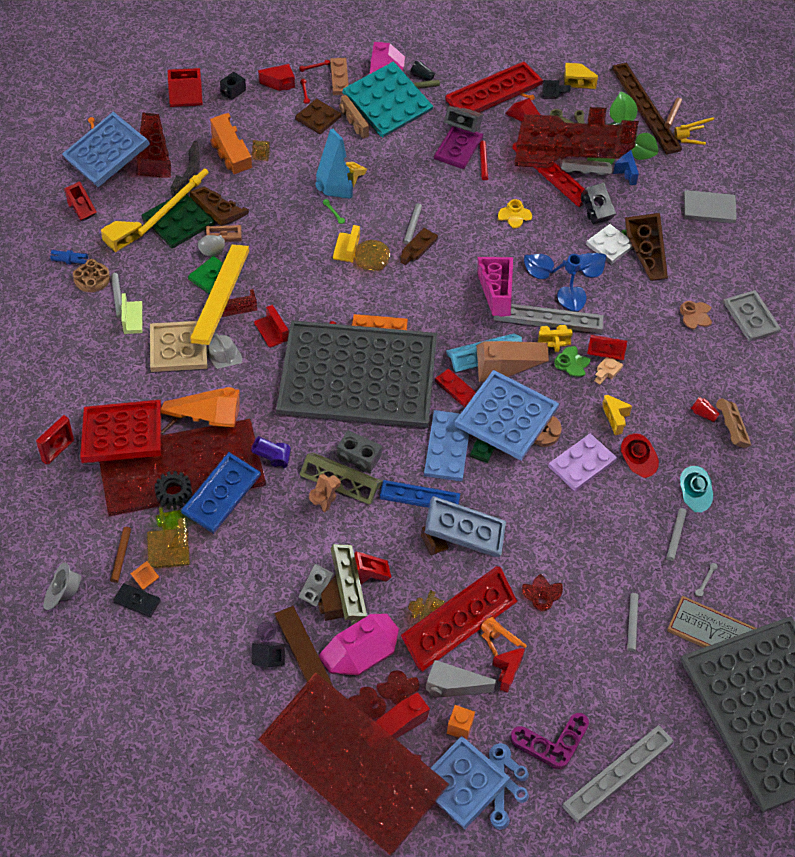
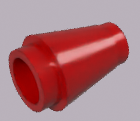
(705, 409)

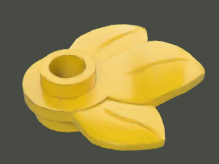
(514, 213)

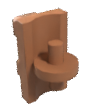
(324, 491)

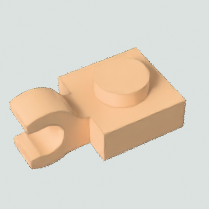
(607, 368)

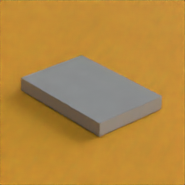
(709, 206)
(752, 315)

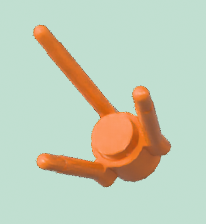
(493, 630)

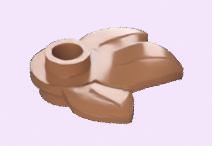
(696, 314)

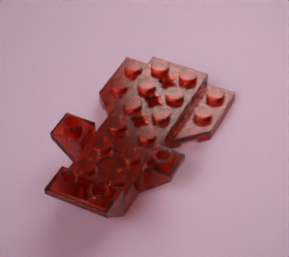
(549, 138)

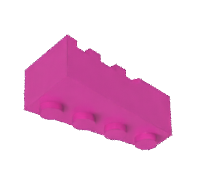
(497, 281)

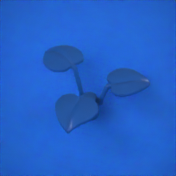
(569, 297)

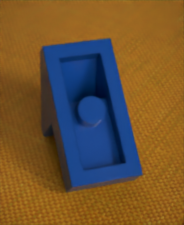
(627, 165)

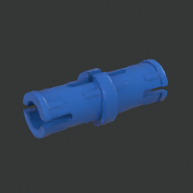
(69, 257)

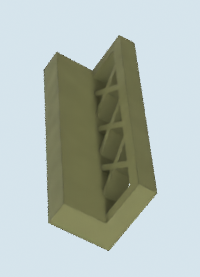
(345, 472)
(348, 582)

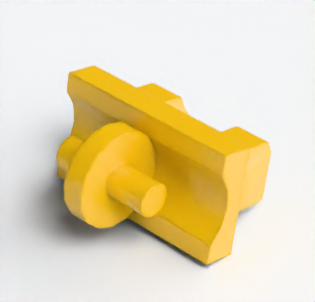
(555, 338)

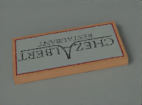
(703, 624)

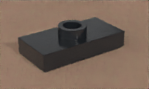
(137, 600)

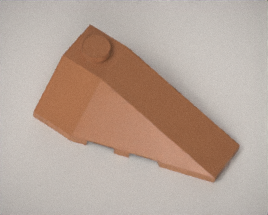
(509, 357)

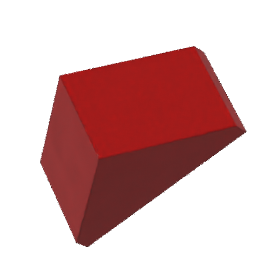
(521, 108)

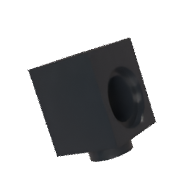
(232, 85)

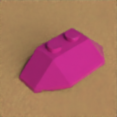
(361, 645)

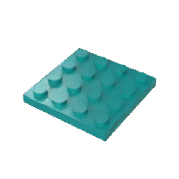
(387, 99)

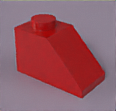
(277, 77)

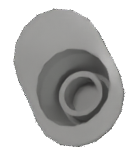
(223, 352)
(62, 586)

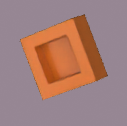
(145, 575)

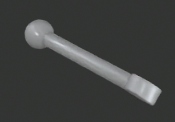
(699, 592)

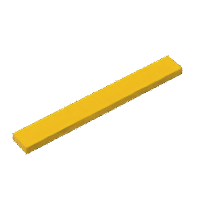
(219, 295)

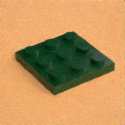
(180, 222)

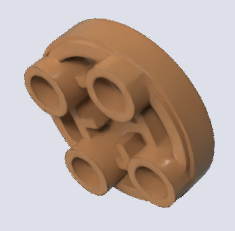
(91, 276)

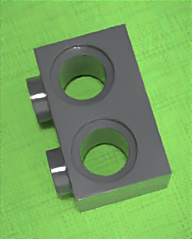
(360, 448)

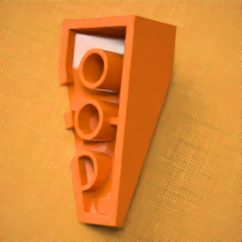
(216, 406)

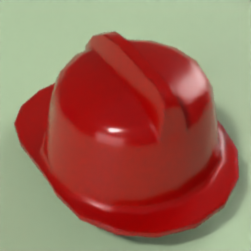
(639, 446)

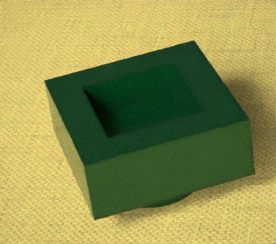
(482, 451)

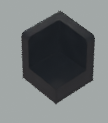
(268, 654)

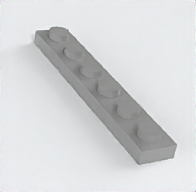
(553, 318)
(617, 774)

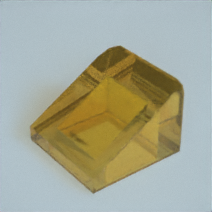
(261, 150)

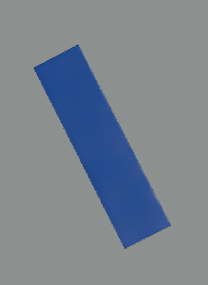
(414, 494)

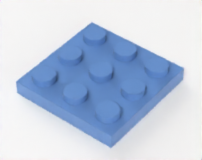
(471, 780)

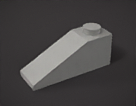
(453, 681)

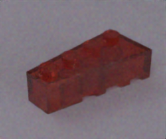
(155, 157)

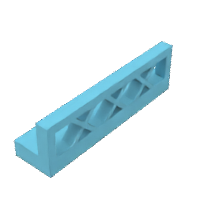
(466, 356)

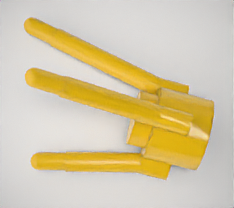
(682, 132)

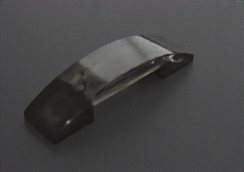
(193, 169)

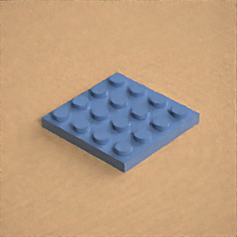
(105, 149)
(507, 415)

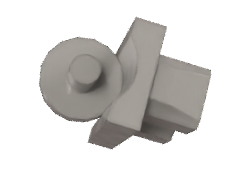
(315, 584)

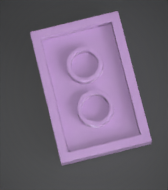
(582, 462)

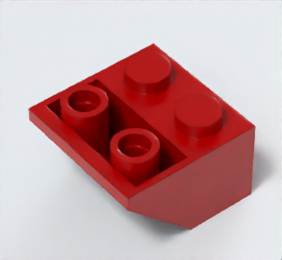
(185, 87)

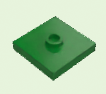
(206, 274)

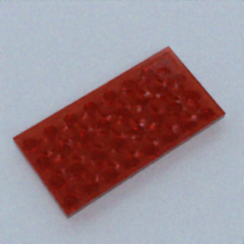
(195, 452)
(354, 763)

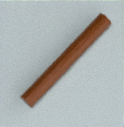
(120, 554)

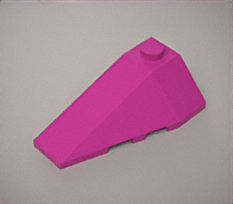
(384, 54)

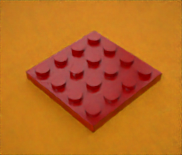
(121, 431)

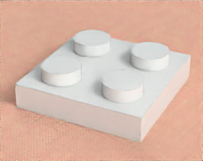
(610, 242)

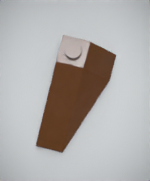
(647, 240)

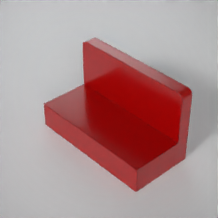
(272, 328)
(607, 347)

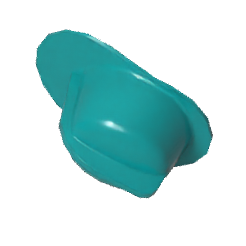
(696, 479)

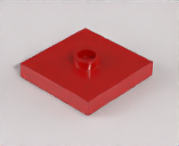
(55, 440)

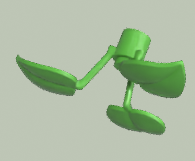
(626, 109)

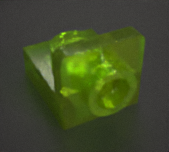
(168, 520)

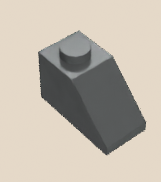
(463, 118)

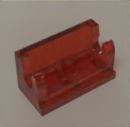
(241, 305)

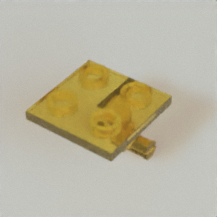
(169, 547)

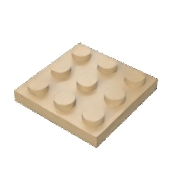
(173, 349)

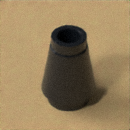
(422, 71)

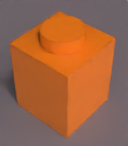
(460, 722)

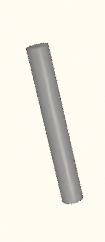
(412, 224)
(117, 294)
(676, 534)
(632, 629)

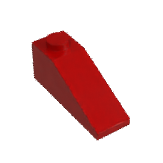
(405, 716)

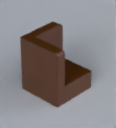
(433, 544)

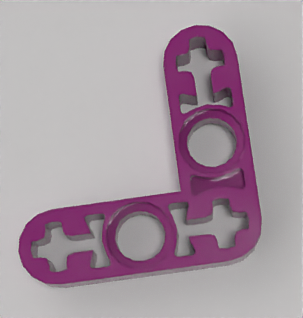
(558, 748)

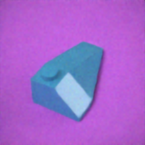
(332, 170)

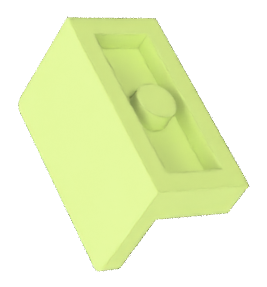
(131, 316)

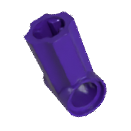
(276, 453)

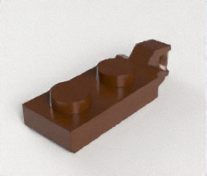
(418, 246)

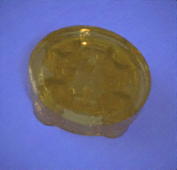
(372, 255)

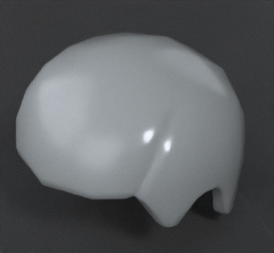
(211, 245)

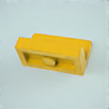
(346, 245)

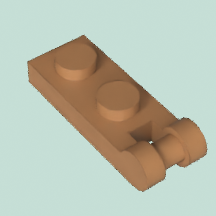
(734, 423)

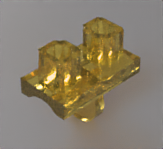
(431, 604)

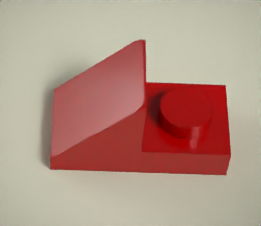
(80, 201)
(371, 566)
(509, 663)

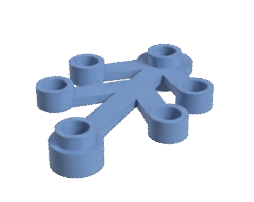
(501, 762)

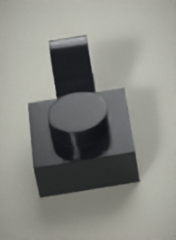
(551, 88)

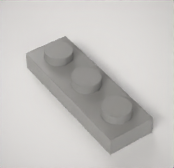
(585, 166)

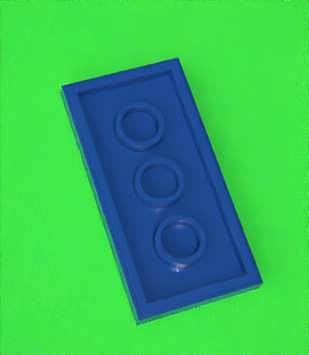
(221, 492)

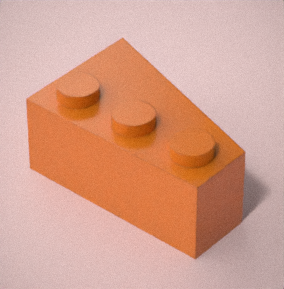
(228, 144)

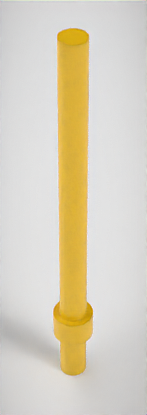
(193, 182)

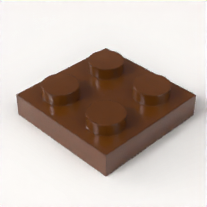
(318, 116)

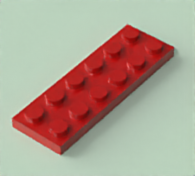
(495, 88)
(458, 618)

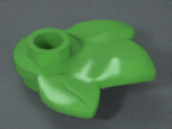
(574, 363)

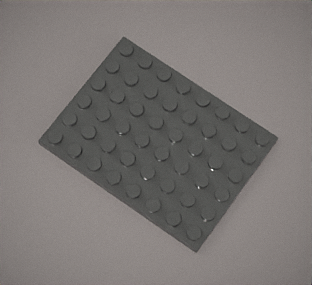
(358, 374)
(752, 702)

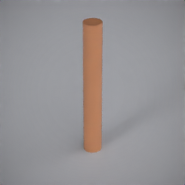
(673, 112)

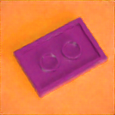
(458, 147)

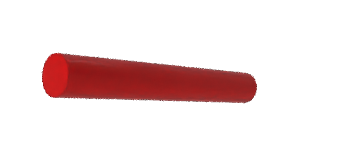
(483, 157)

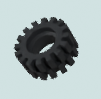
(175, 499)

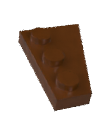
(216, 207)

